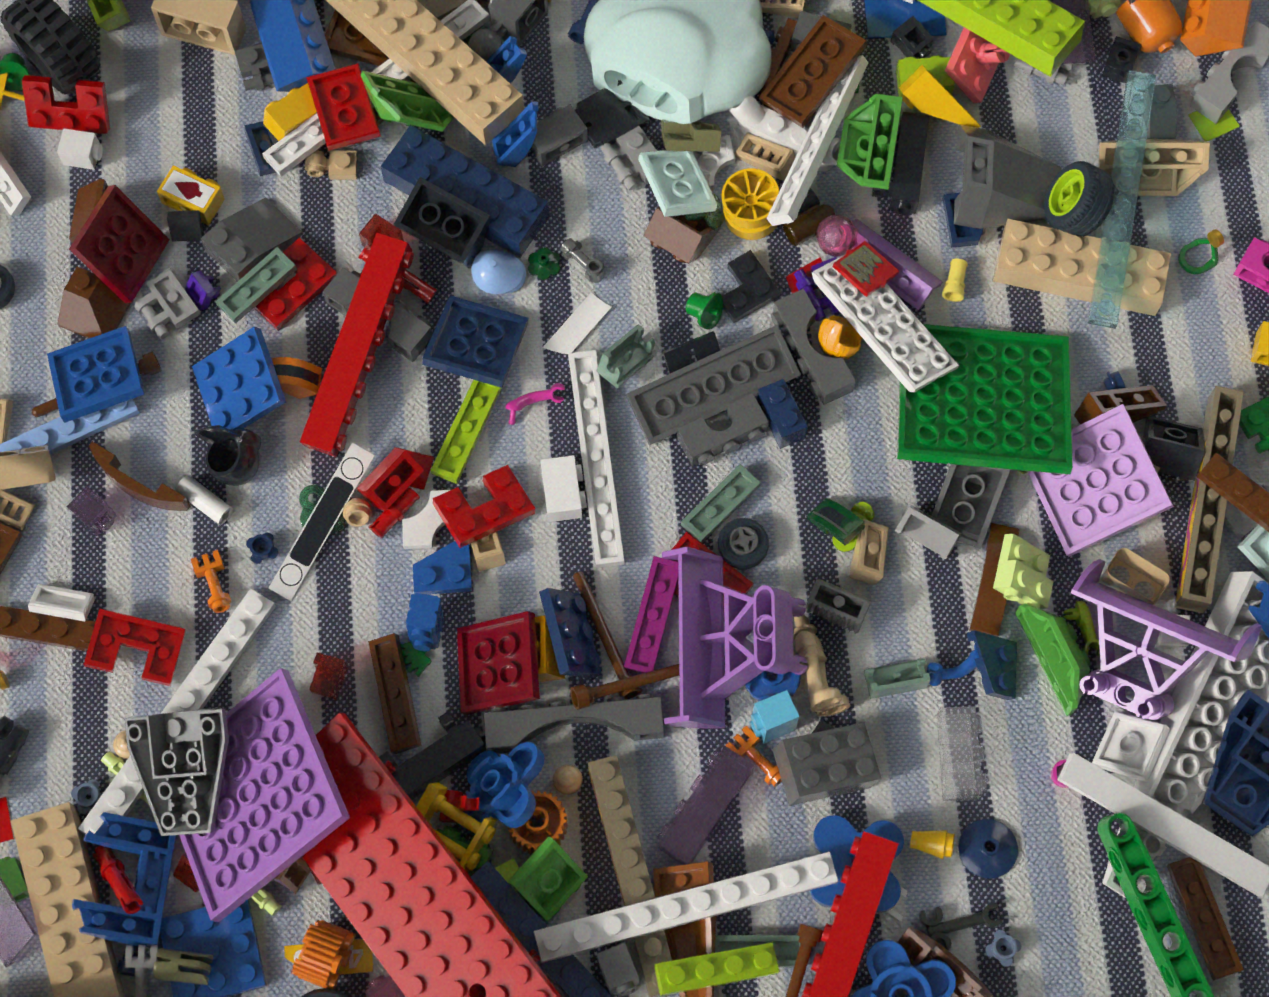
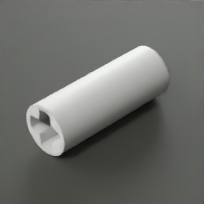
(204, 500)

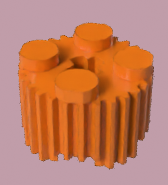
(554, 824)
(323, 953)

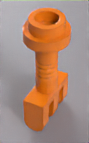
(218, 601)
(748, 748)

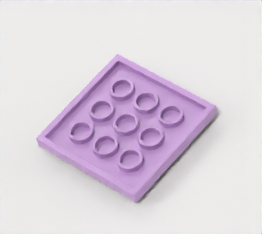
(1108, 486)

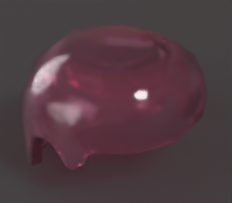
(836, 235)

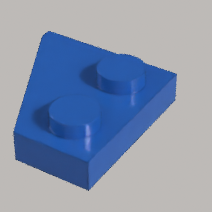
(444, 571)

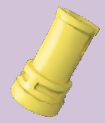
(955, 286)

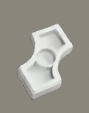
(713, 162)
(422, 528)

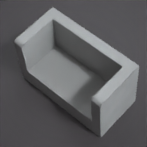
(928, 531)

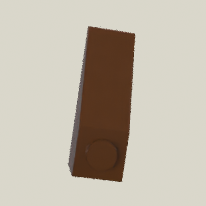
(1138, 401)

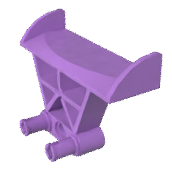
(703, 637)
(1109, 684)

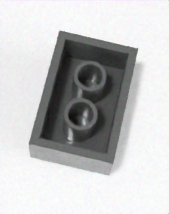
(826, 764)

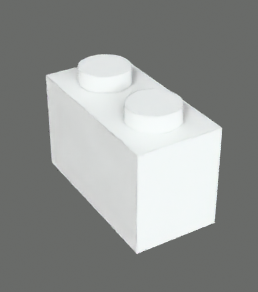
(562, 489)

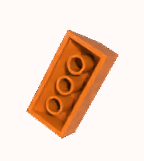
(1215, 25)

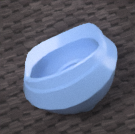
(498, 272)

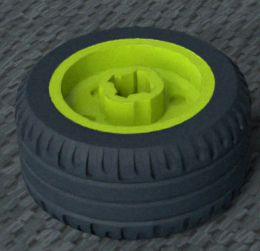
(1079, 198)

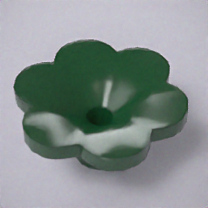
(544, 264)

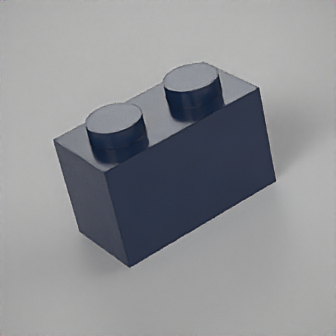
(782, 413)

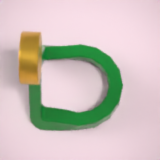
(1214, 238)

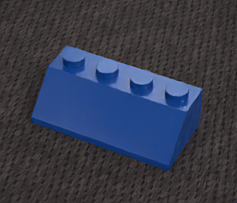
(292, 41)

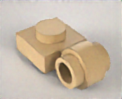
(341, 165)

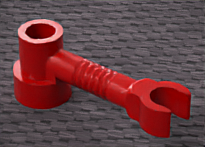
(460, 802)

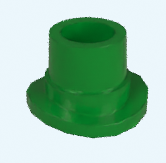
(16, 69)
(705, 308)

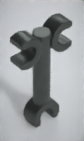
(937, 930)

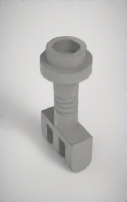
(141, 966)

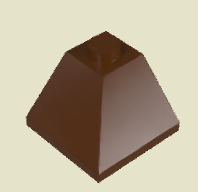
(90, 306)

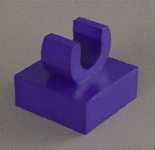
(201, 290)

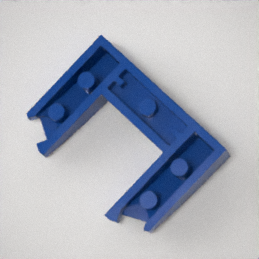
(518, 137)
(151, 882)

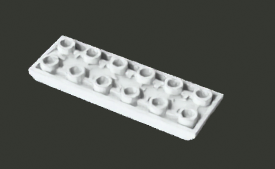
(888, 329)

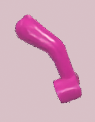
(533, 397)

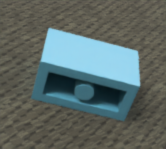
(774, 717)

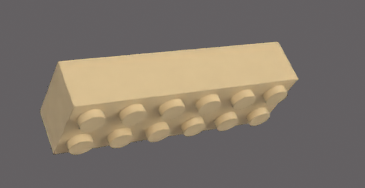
(1067, 265)

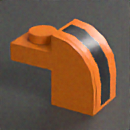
(297, 376)

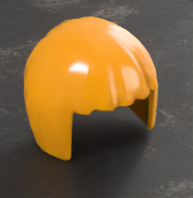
(839, 337)

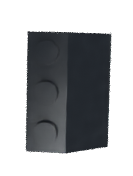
(444, 222)

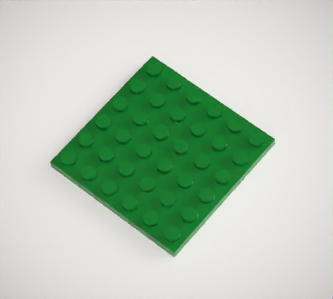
(997, 408)

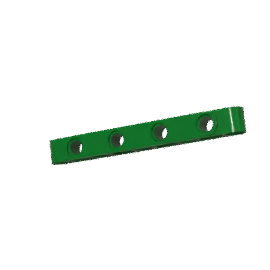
(1152, 908)

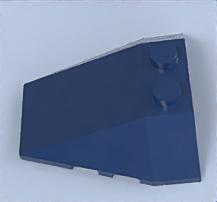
(1241, 768)

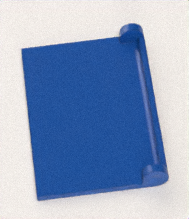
(888, 15)

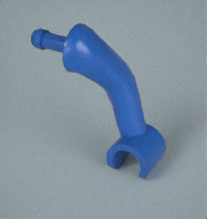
(938, 674)

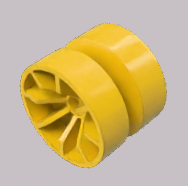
(747, 202)

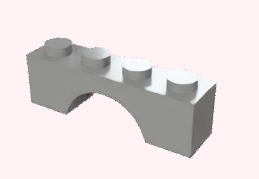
(1217, 92)

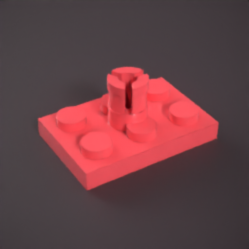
(974, 64)

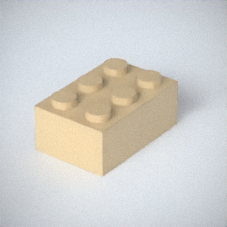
(202, 22)

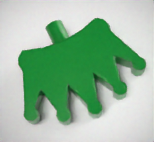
(416, 658)

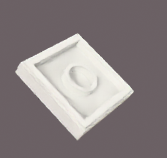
(1131, 746)

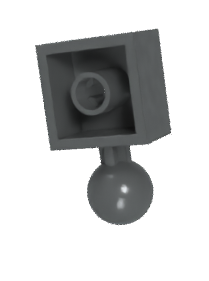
(508, 19)

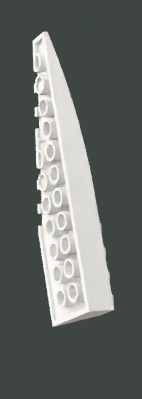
(1202, 711)

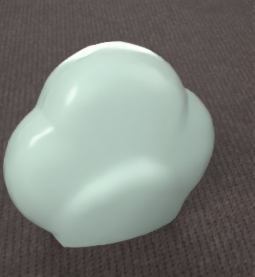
(678, 54)

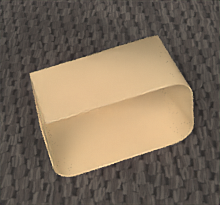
(26, 467)
(1134, 564)

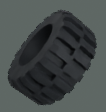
(51, 42)

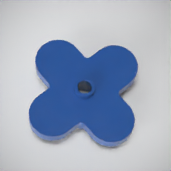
(504, 784)
(836, 836)
(892, 970)

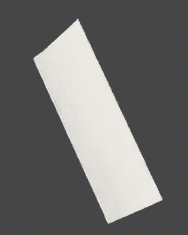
(578, 325)

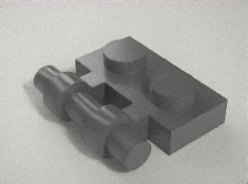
(253, 62)

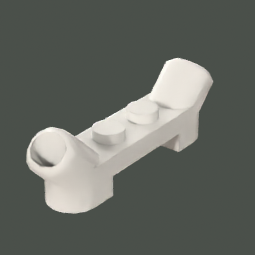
(772, 126)

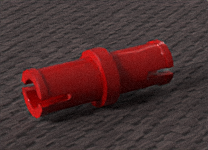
(394, 513)

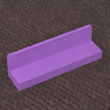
(913, 281)

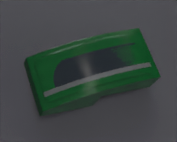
(836, 520)

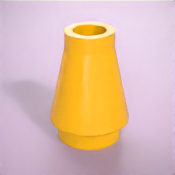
(935, 842)

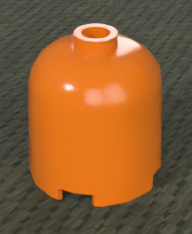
(1151, 24)

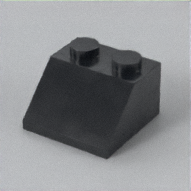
(1174, 447)

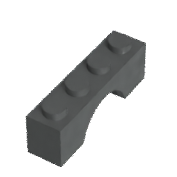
(407, 334)
(828, 376)

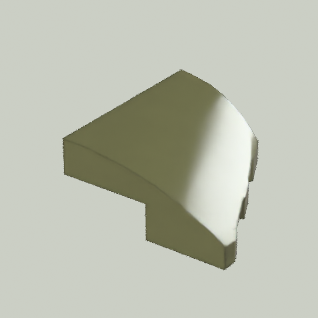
(691, 137)

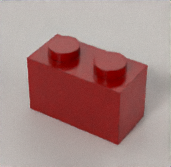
(390, 479)

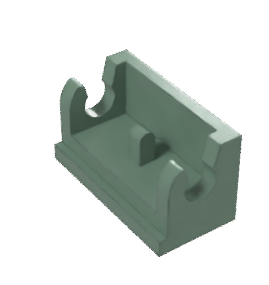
(626, 357)
(896, 678)

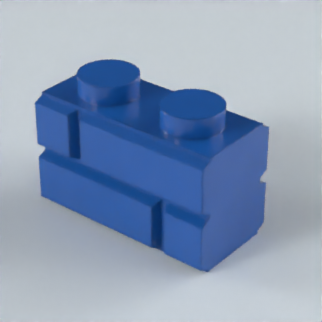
(424, 621)

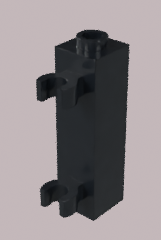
(908, 166)
(440, 758)

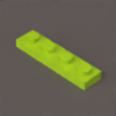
(465, 431)
(716, 969)

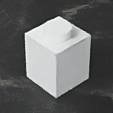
(79, 149)

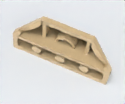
(1167, 164)

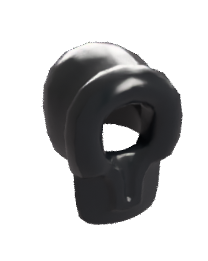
(231, 454)

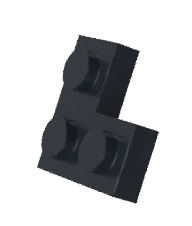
(755, 287)

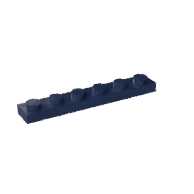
(523, 921)

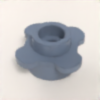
(79, 794)
(994, 949)

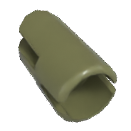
(182, 966)

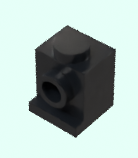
(912, 32)
(1121, 59)

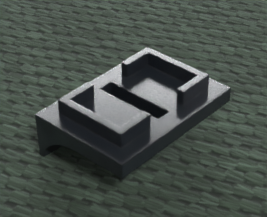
(680, 356)

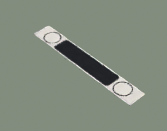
(321, 521)

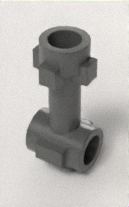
(593, 267)

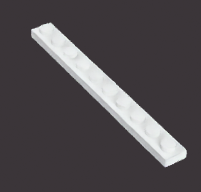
(309, 135)
(191, 695)
(685, 907)

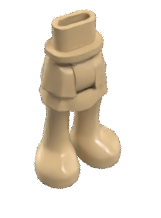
(822, 699)

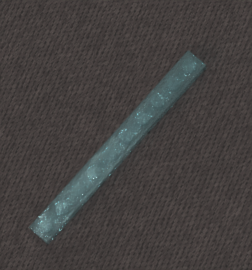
(1126, 179)

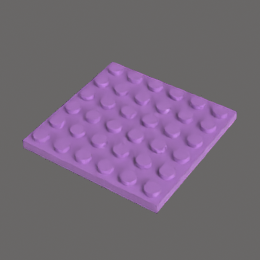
(271, 800)

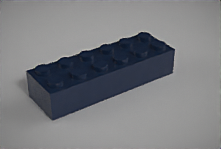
(513, 209)

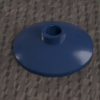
(978, 859)

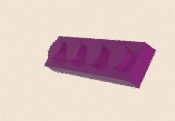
(652, 615)

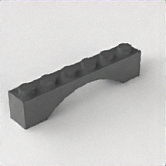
(634, 718)

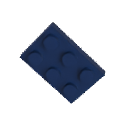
(570, 633)

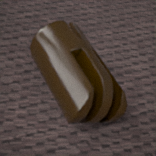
(806, 224)

